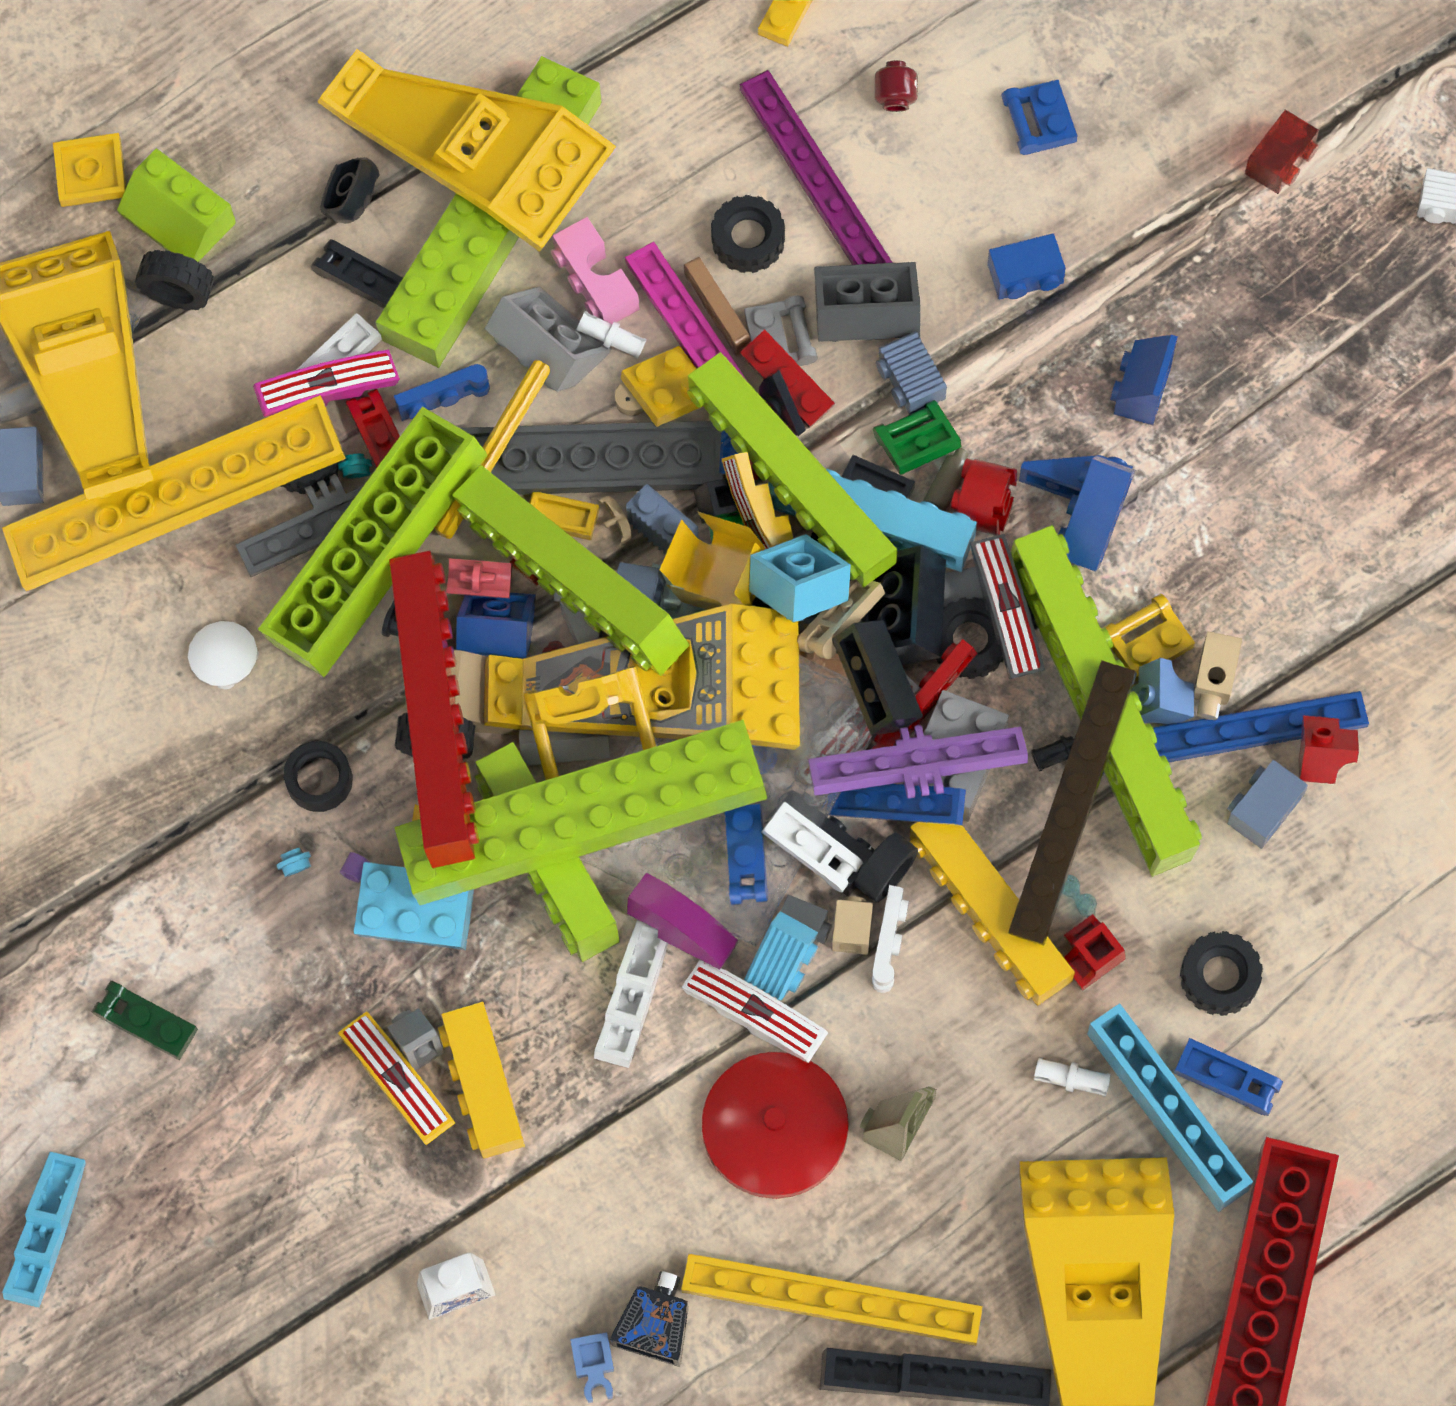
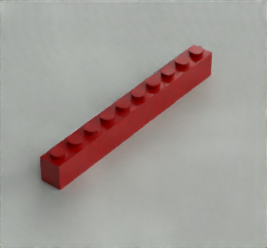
(432, 710)

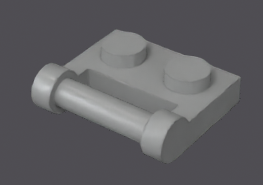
(769, 318)

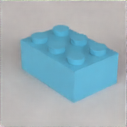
(392, 913)

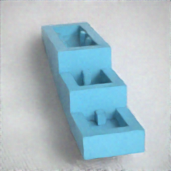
(44, 1229)

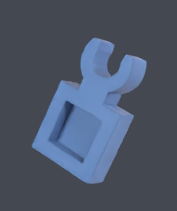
(592, 1360)

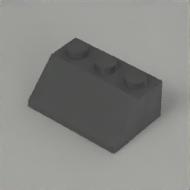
(867, 301)

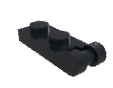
(357, 273)

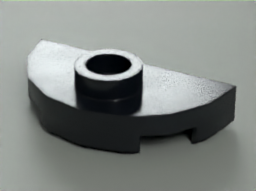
(777, 396)

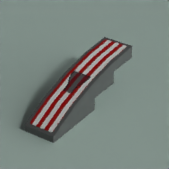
(1007, 606)

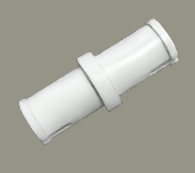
(611, 334)
(1072, 1077)

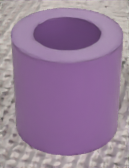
(353, 867)

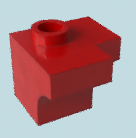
(1325, 749)
(1093, 951)

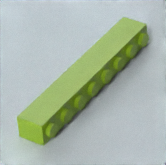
(791, 469)

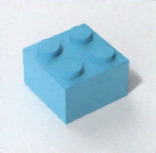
(799, 578)

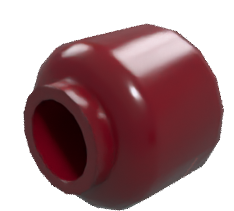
(896, 86)

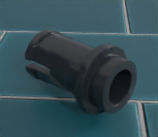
(1052, 753)

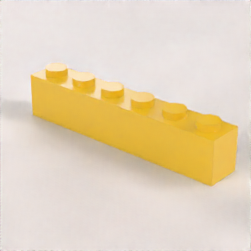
(991, 906)

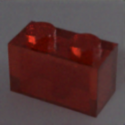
(1282, 151)

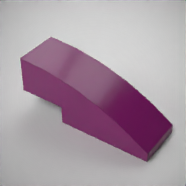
(680, 921)

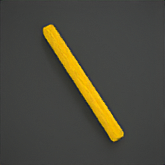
(501, 435)

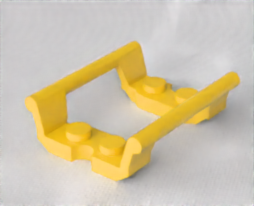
(589, 700)

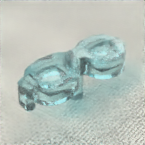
(1085, 903)

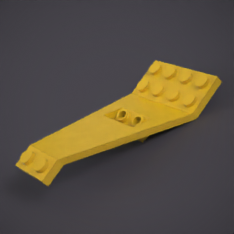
(518, 171)
(75, 344)

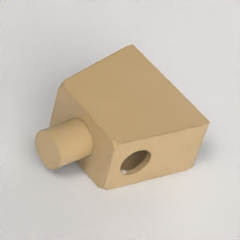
(1217, 663)

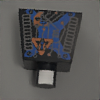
(654, 1322)

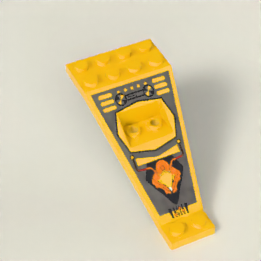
(734, 670)

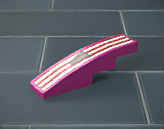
(331, 380)

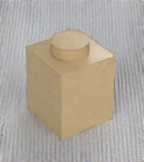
(852, 925)

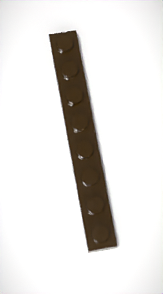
(1072, 803)

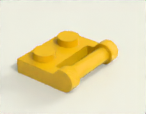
(1164, 641)

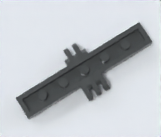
(298, 533)

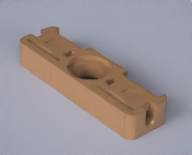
(716, 305)

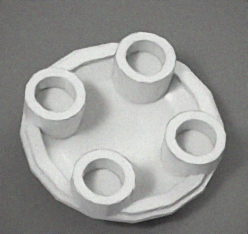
(222, 654)

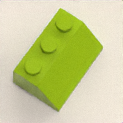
(175, 207)

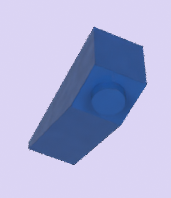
(1058, 475)

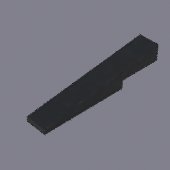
(934, 1378)

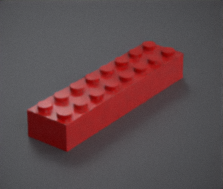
(1272, 1276)

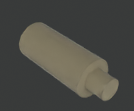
(947, 480)

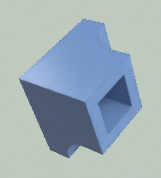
(1163, 694)

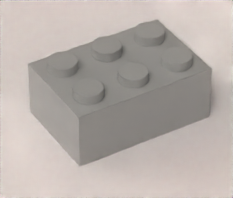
(959, 717)

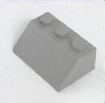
(543, 330)

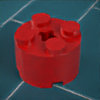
(985, 494)

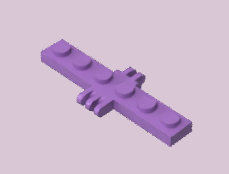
(918, 761)

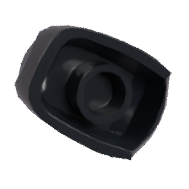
(349, 190)

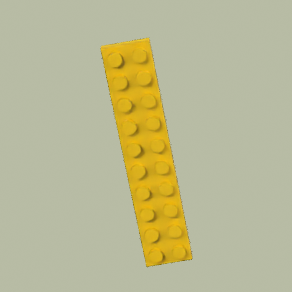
(181, 493)

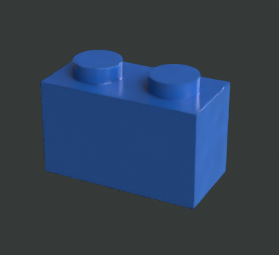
(1026, 267)

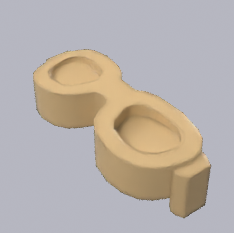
(618, 517)

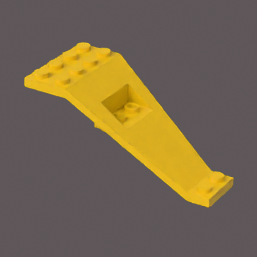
(1100, 1272)

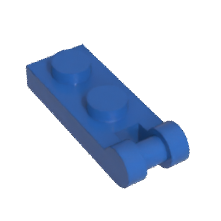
(443, 391)
(746, 854)
(1227, 1076)

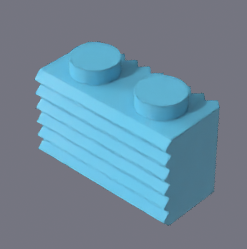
(781, 956)

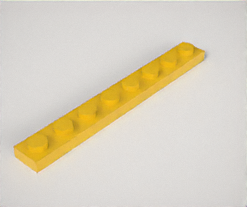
(832, 1299)

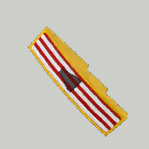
(755, 502)
(396, 1078)

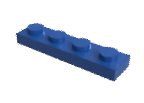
(891, 803)

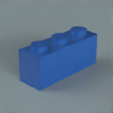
(1095, 511)

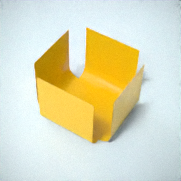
(713, 572)

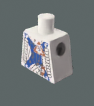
(454, 1284)

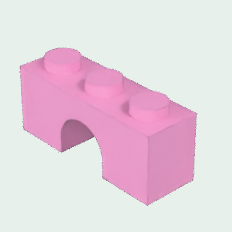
(607, 296)

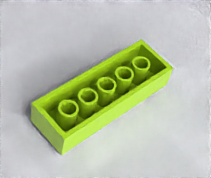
(567, 887)

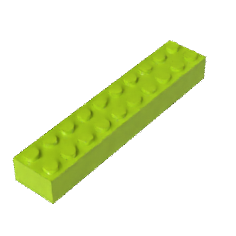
(469, 244)
(1077, 647)
(593, 810)

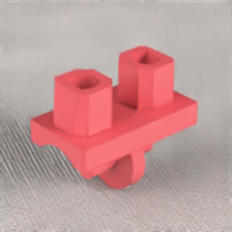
(479, 578)

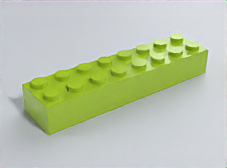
(383, 522)
(570, 571)

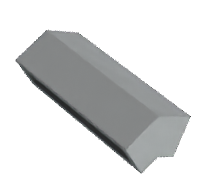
(565, 746)

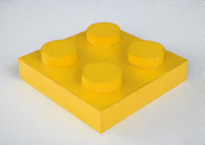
(89, 169)
(662, 385)

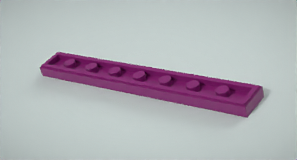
(813, 171)

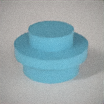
(294, 862)

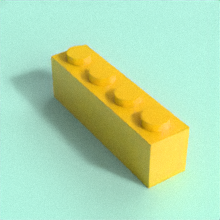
(482, 1081)

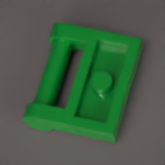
(920, 444)

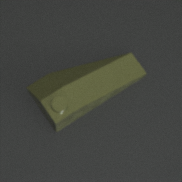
(897, 1121)

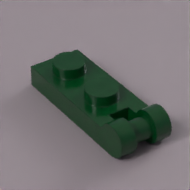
(146, 1021)

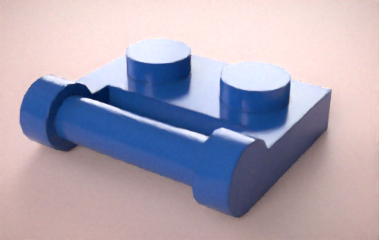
(1049, 113)

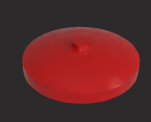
(775, 1125)

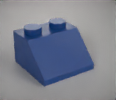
(1144, 378)
(496, 625)

